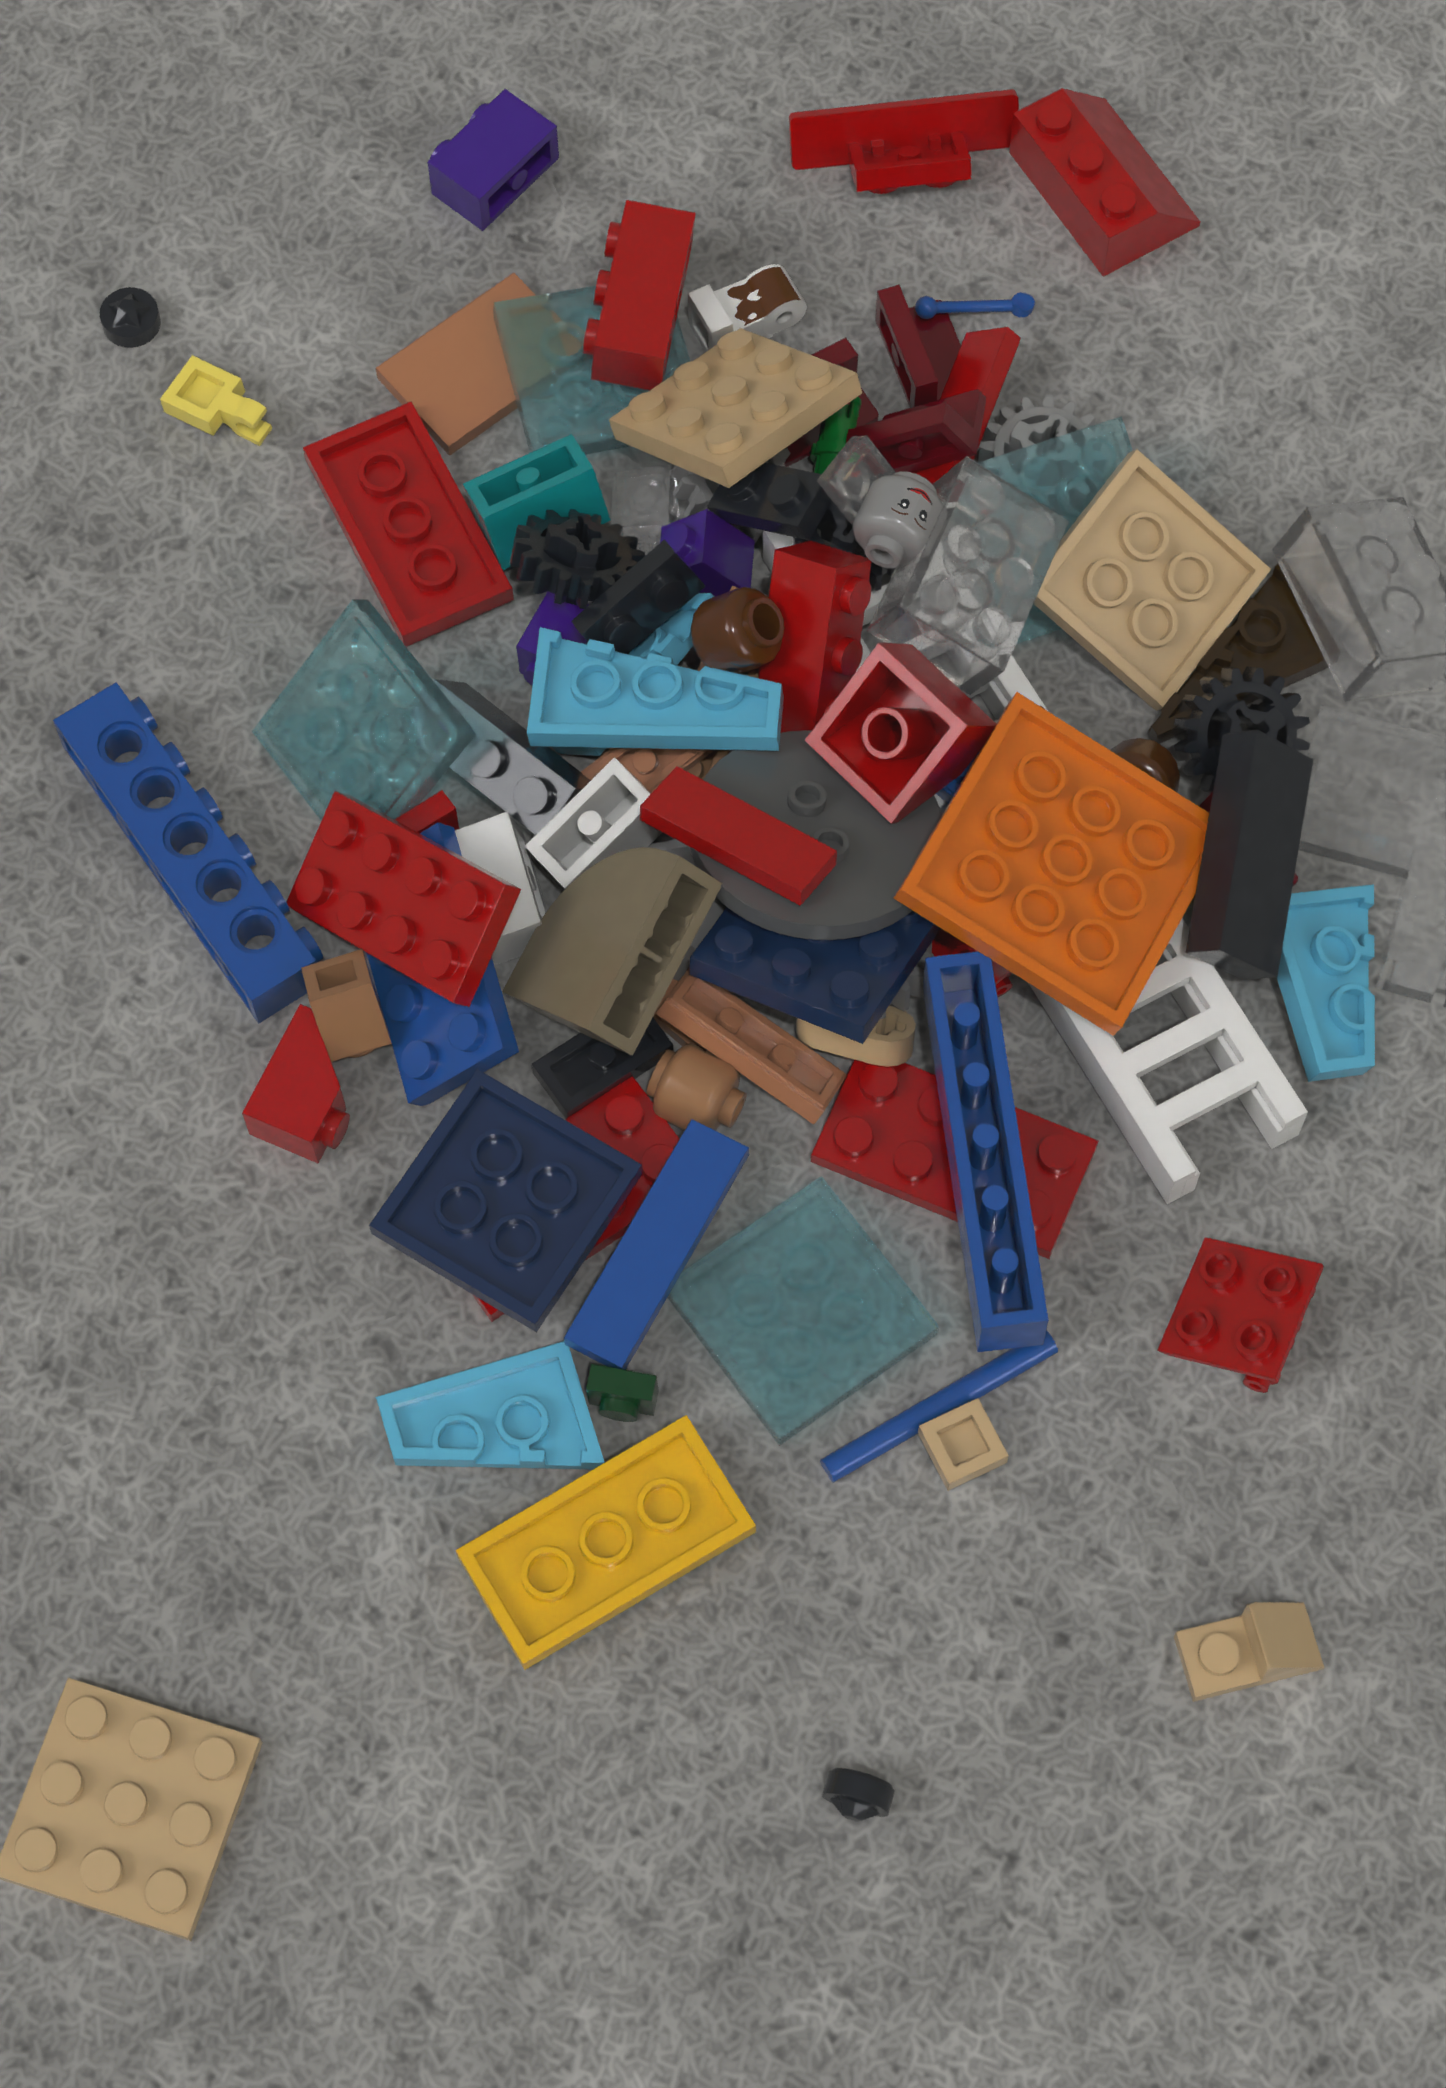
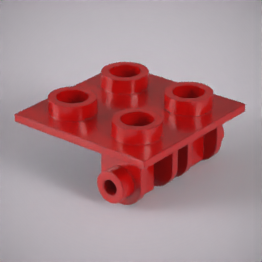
(1241, 1310)

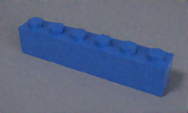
(984, 1152)

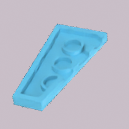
(627, 701)

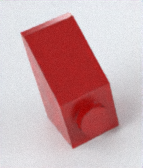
(298, 1094)

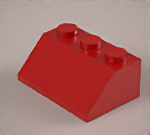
(1097, 178)

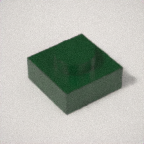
(621, 1393)

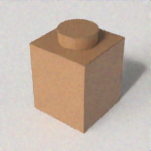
(346, 1005)

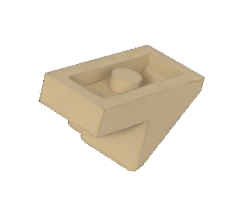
(1248, 1650)

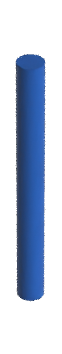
(953, 1396)

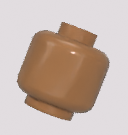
(695, 1087)

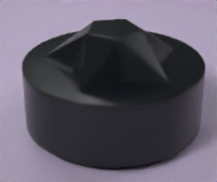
(130, 317)
(858, 1794)

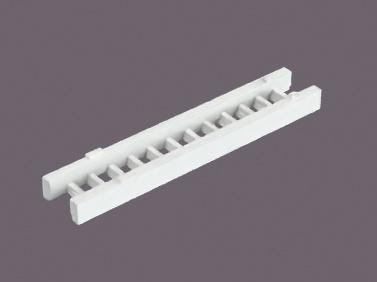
(1201, 993)

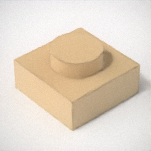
(963, 1444)

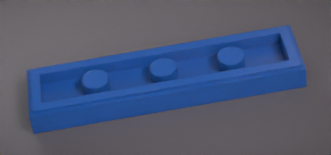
(656, 1246)

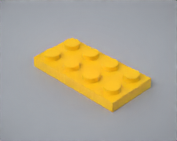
(605, 1541)

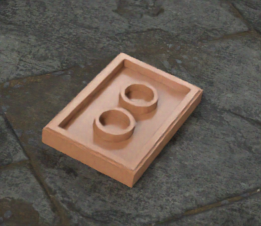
(457, 371)

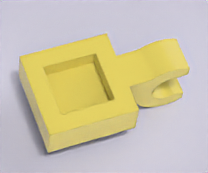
(211, 396)

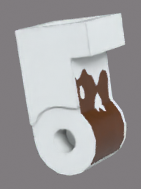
(759, 303)

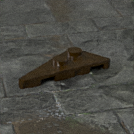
(1265, 635)

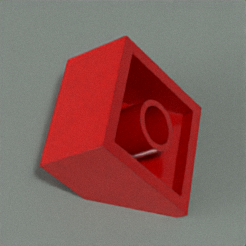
(900, 730)

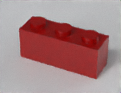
(639, 295)
(823, 611)

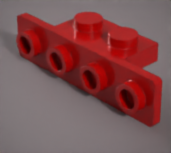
(904, 140)

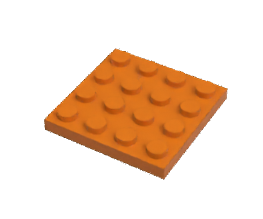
(1061, 864)

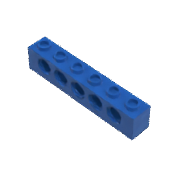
(112, 725)

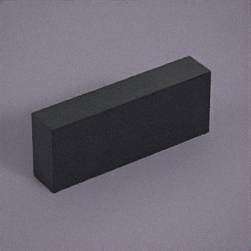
(1249, 855)

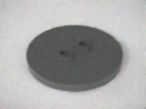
(818, 801)

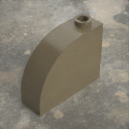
(614, 944)

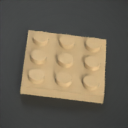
(735, 406)
(1147, 580)
(128, 1808)

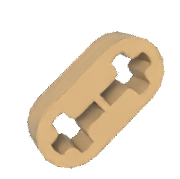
(886, 1045)

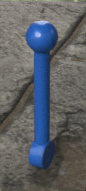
(1020, 305)

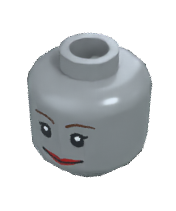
(896, 518)

